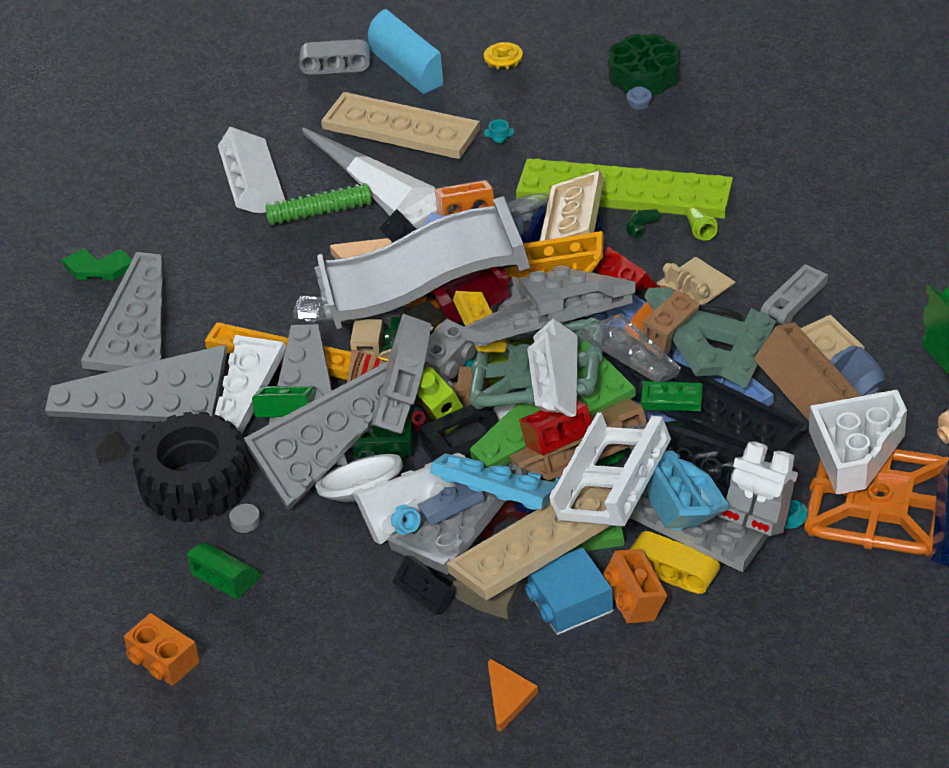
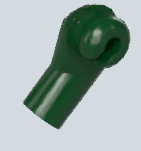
(638, 220)

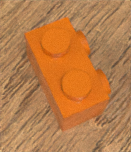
(634, 586)

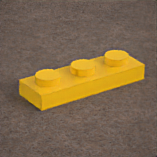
(473, 307)

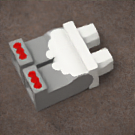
(760, 490)

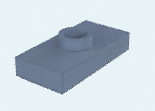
(448, 503)

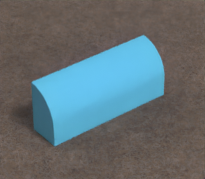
(405, 52)

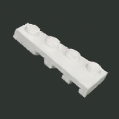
(249, 370)
(381, 501)

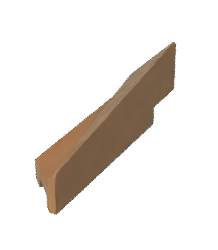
(552, 464)

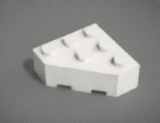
(857, 436)

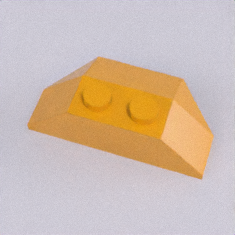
(576, 251)

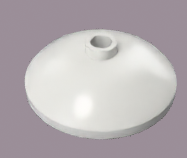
(358, 474)

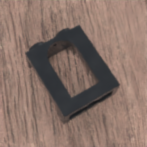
(436, 446)

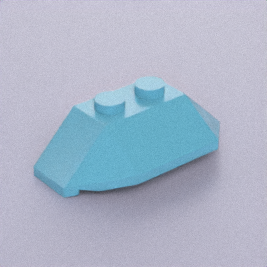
(683, 493)

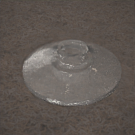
(526, 205)

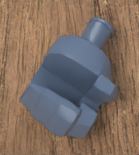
(860, 370)

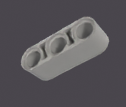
(334, 57)

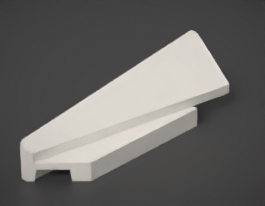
(554, 368)

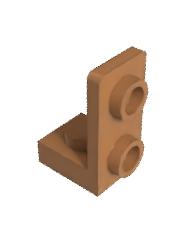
(668, 318)

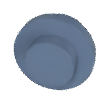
(639, 97)

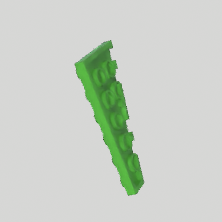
(507, 437)

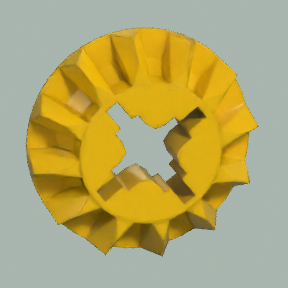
(503, 55)

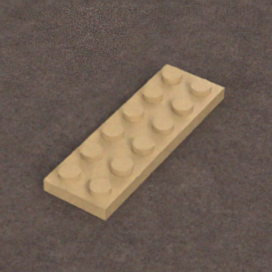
(401, 125)
(526, 546)

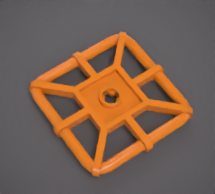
(890, 508)

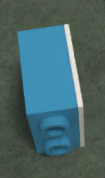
(570, 591)

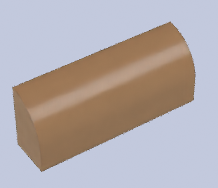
(802, 369)

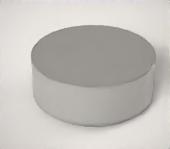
(244, 518)

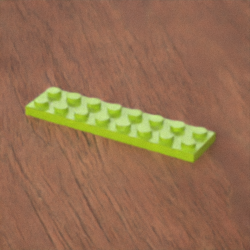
(634, 187)

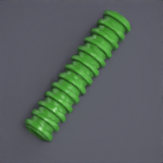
(318, 204)

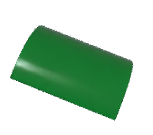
(221, 570)

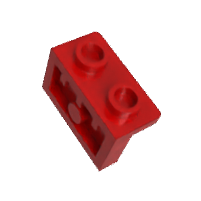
(618, 266)

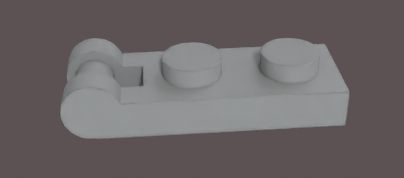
(795, 294)

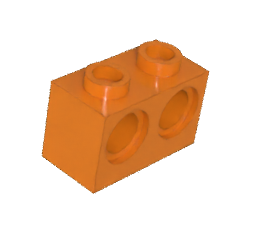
(464, 196)
(161, 649)

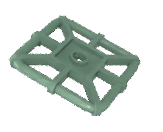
(518, 373)

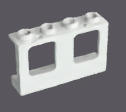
(625, 482)

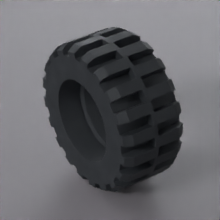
(198, 491)

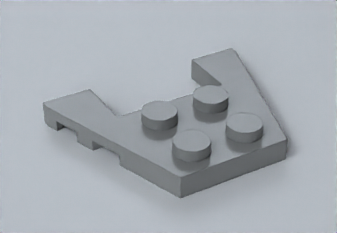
(551, 287)

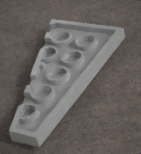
(133, 321)
(314, 437)
(452, 536)

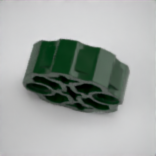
(645, 63)

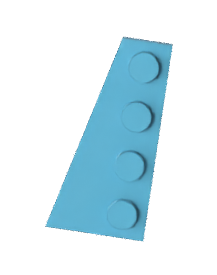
(495, 479)

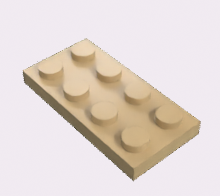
(573, 207)

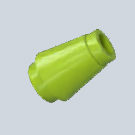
(701, 224)

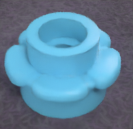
(412, 519)

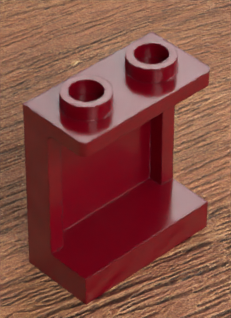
(488, 281)

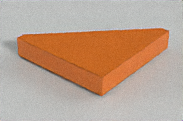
(509, 693)

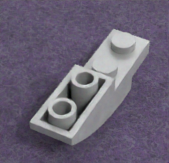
(403, 374)

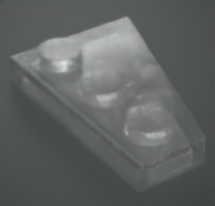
(632, 347)

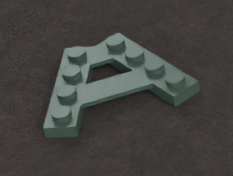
(705, 360)

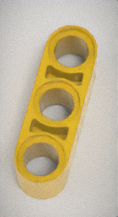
(677, 562)

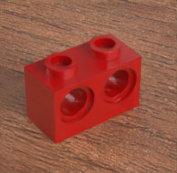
(552, 430)

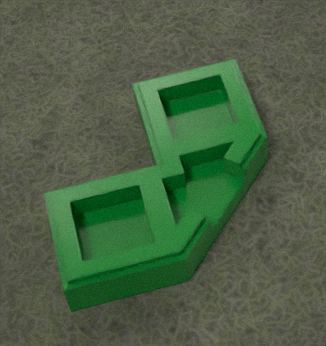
(84, 265)

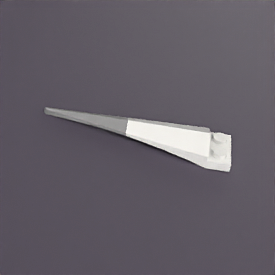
(387, 185)

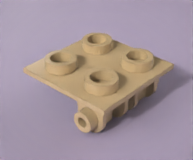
(696, 280)

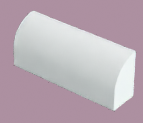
(249, 170)

